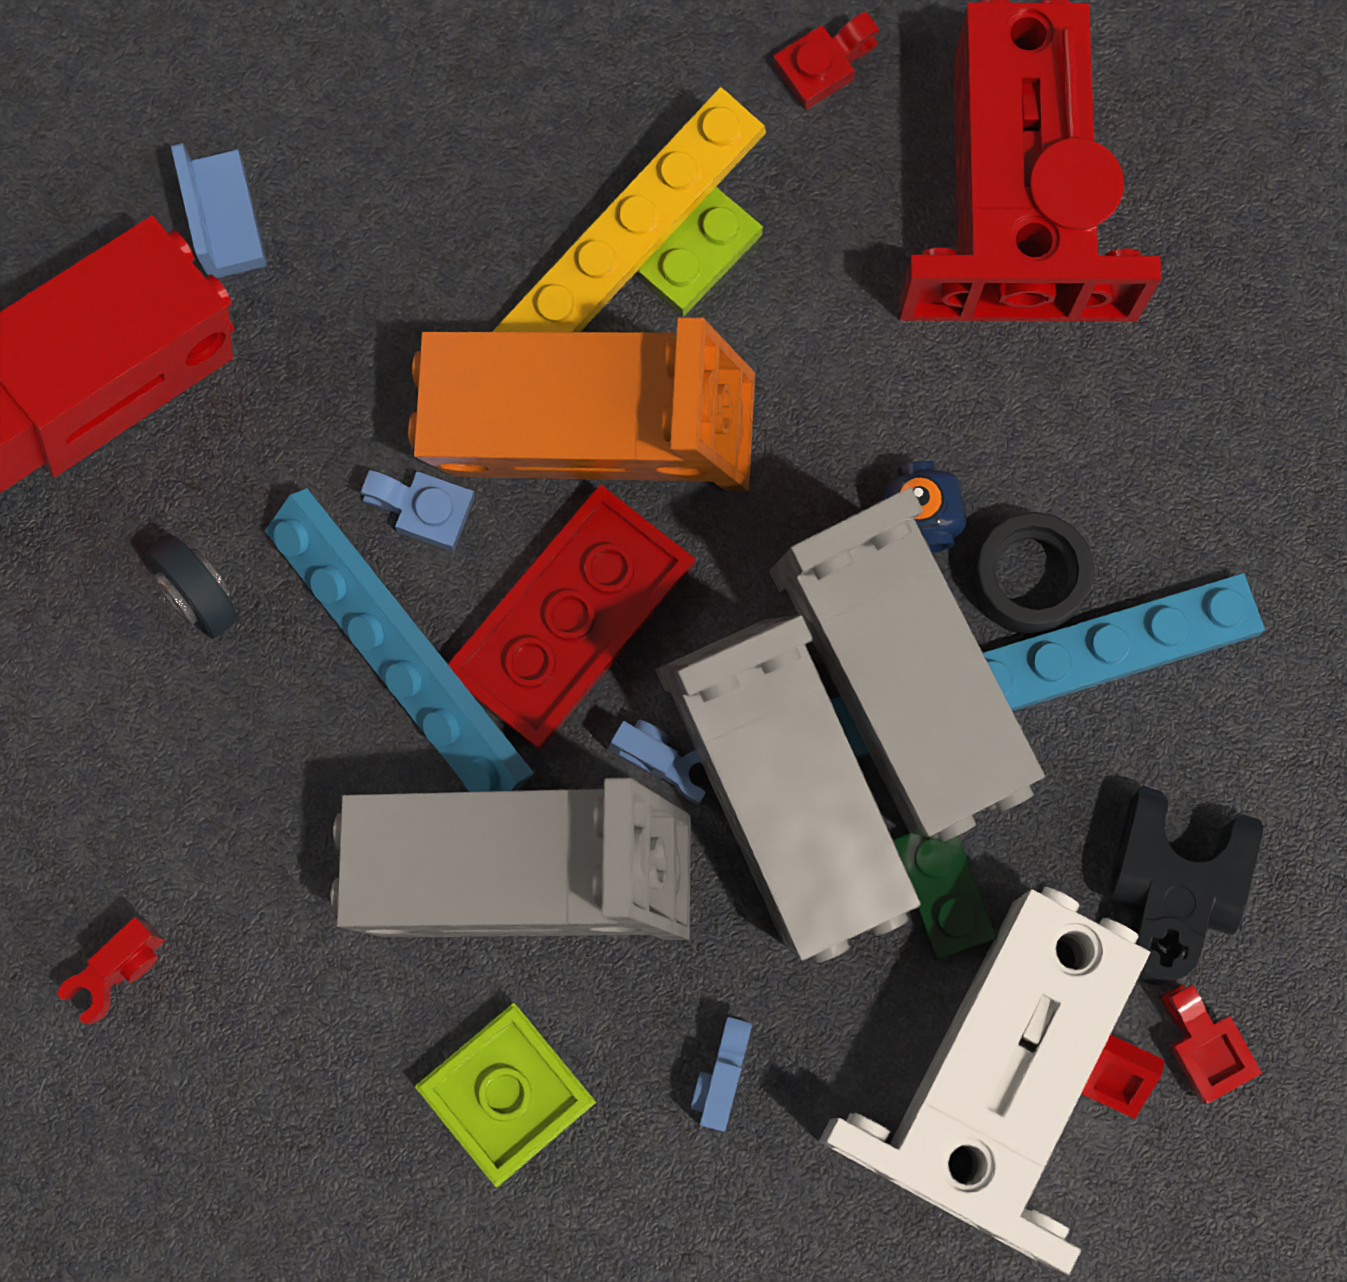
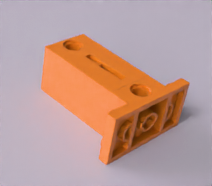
(585, 405)

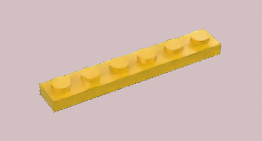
(639, 219)

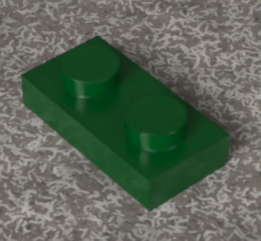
(948, 894)

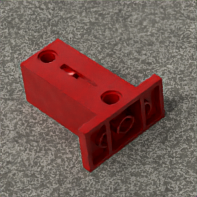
(1006, 114)

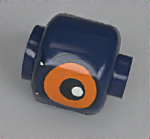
(940, 499)

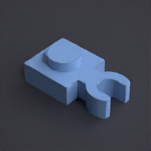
(717, 1090)

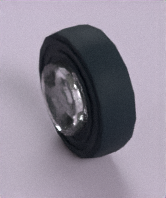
(191, 586)

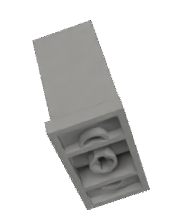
(909, 669)
(791, 787)
(514, 863)

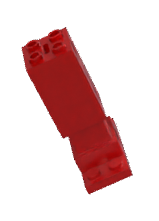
(105, 348)

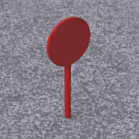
(1076, 178)

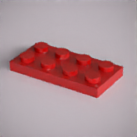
(570, 617)

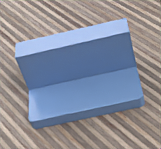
(219, 212)

